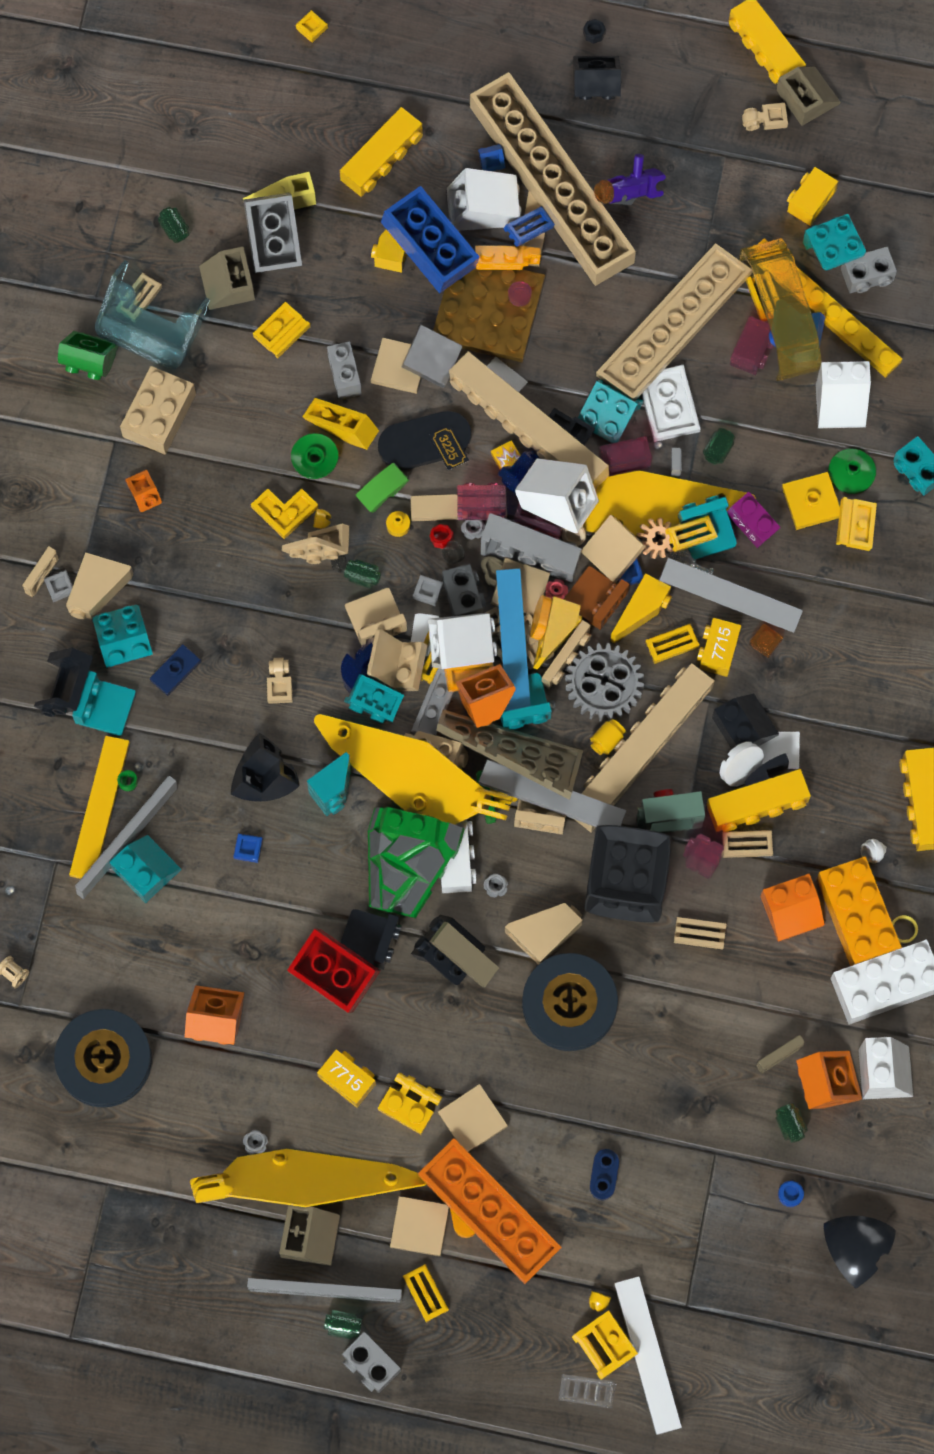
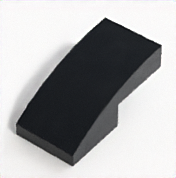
(575, 426)
(772, 766)

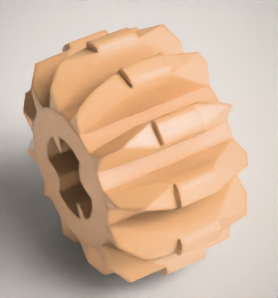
(649, 533)

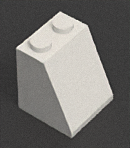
(483, 200)
(843, 394)
(558, 493)
(461, 640)
(885, 1068)

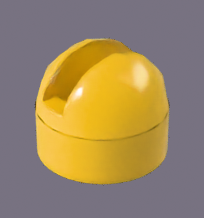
(321, 519)
(598, 1301)

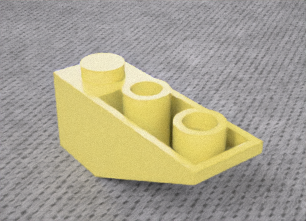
(298, 185)

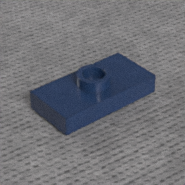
(175, 670)

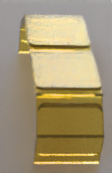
(785, 307)

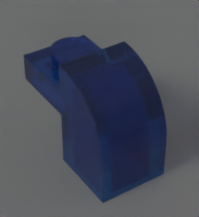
(514, 474)
(353, 667)

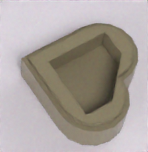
(489, 566)

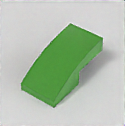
(381, 487)

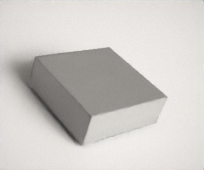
(676, 465)
(59, 585)
(428, 590)

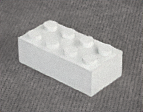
(885, 982)

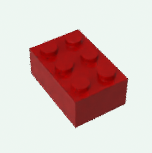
(333, 970)

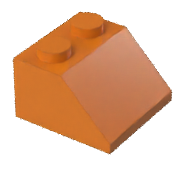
(486, 695)
(793, 907)
(214, 1015)
(828, 1079)

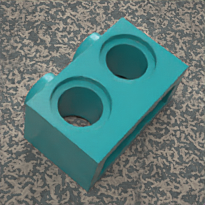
(913, 470)

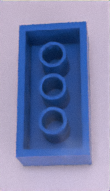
(430, 239)

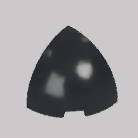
(263, 773)
(857, 1245)

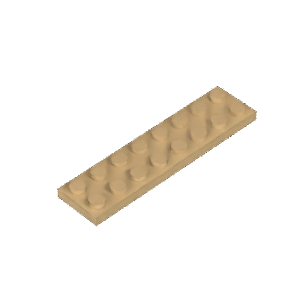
(674, 322)

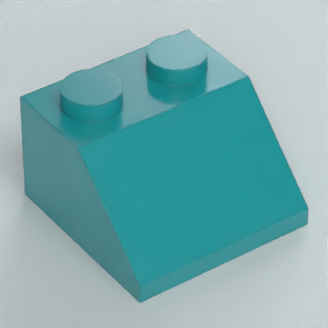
(331, 785)
(144, 867)

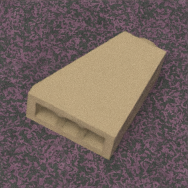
(96, 585)
(545, 931)

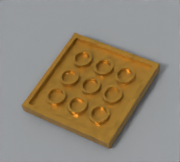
(481, 316)

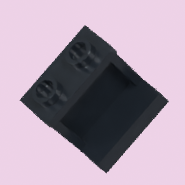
(69, 682)

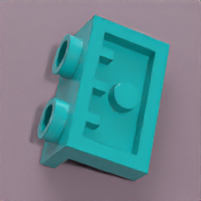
(374, 699)

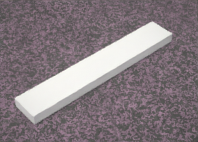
(649, 1359)

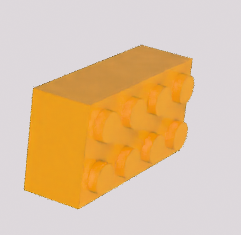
(858, 911)

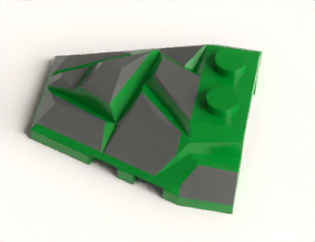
(407, 858)

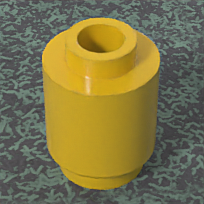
(607, 737)

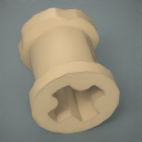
(20, 974)

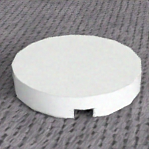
(741, 764)

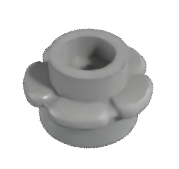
(471, 534)
(495, 879)
(255, 1135)

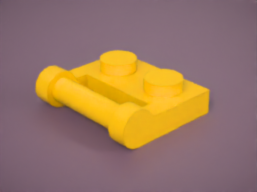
(612, 1340)

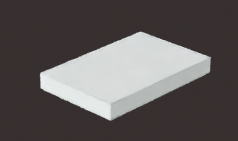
(670, 405)

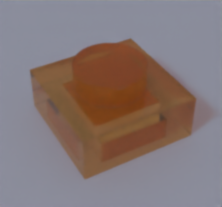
(766, 640)

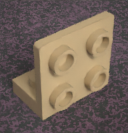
(375, 613)
(396, 662)
(538, 818)

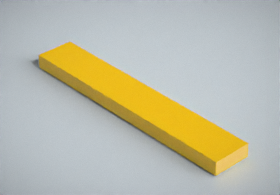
(99, 805)

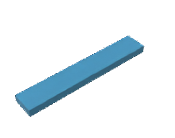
(513, 635)

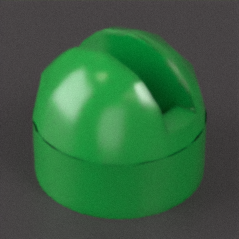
(123, 780)

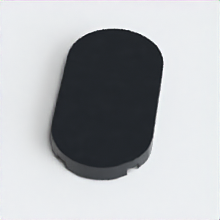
(409, 441)

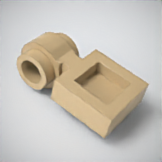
(772, 116)
(279, 687)

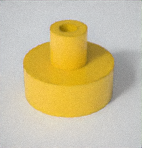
(398, 523)

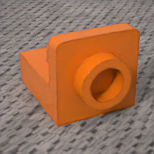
(143, 491)

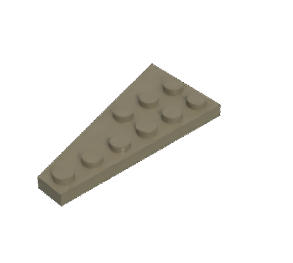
(532, 757)

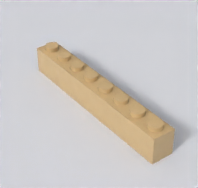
(522, 417)
(648, 737)

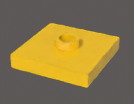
(811, 500)

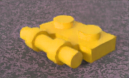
(406, 1110)

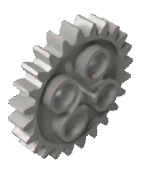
(596, 701)

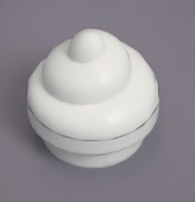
(873, 850)

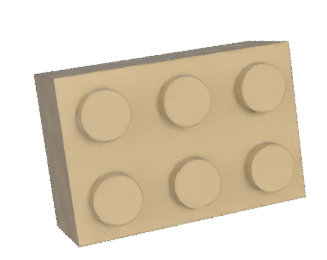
(158, 410)

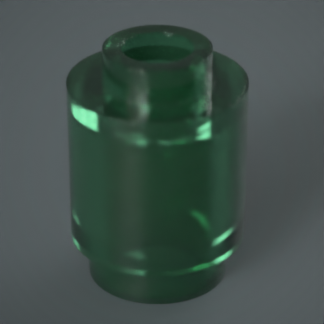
(173, 224)
(719, 446)
(362, 573)
(791, 1123)
(343, 1324)

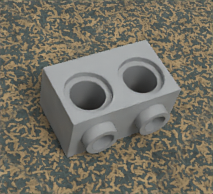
(866, 267)
(344, 370)
(375, 1358)

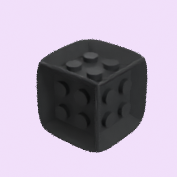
(628, 873)

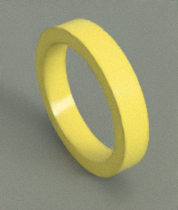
(914, 924)

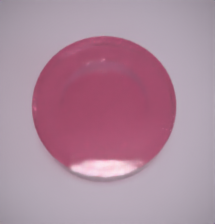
(519, 293)

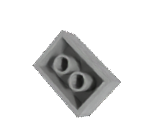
(272, 232)

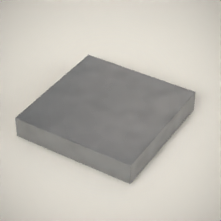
(431, 356)

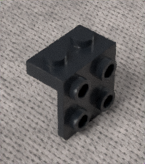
(371, 936)
(427, 952)

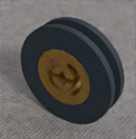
(599, 1001)
(103, 1028)

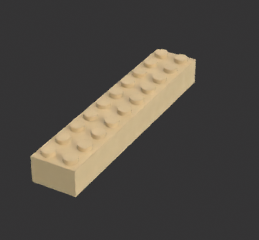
(552, 179)

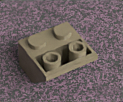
(806, 93)
(227, 278)
(309, 1235)

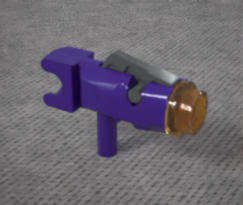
(628, 188)

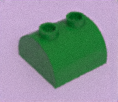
(87, 354)

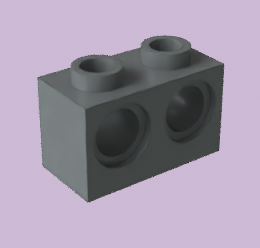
(458, 594)

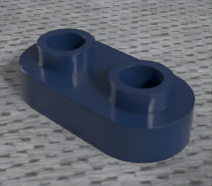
(604, 1174)

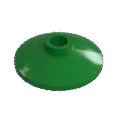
(311, 446)
(852, 481)

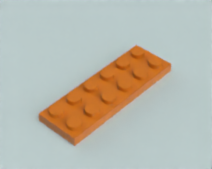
(489, 1211)

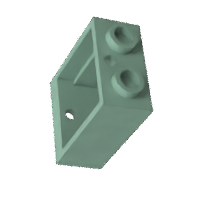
(672, 813)

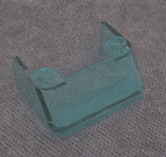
(142, 330)

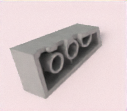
(524, 545)

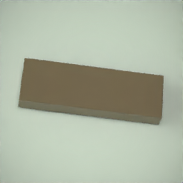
(464, 954)

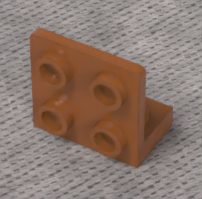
(597, 596)

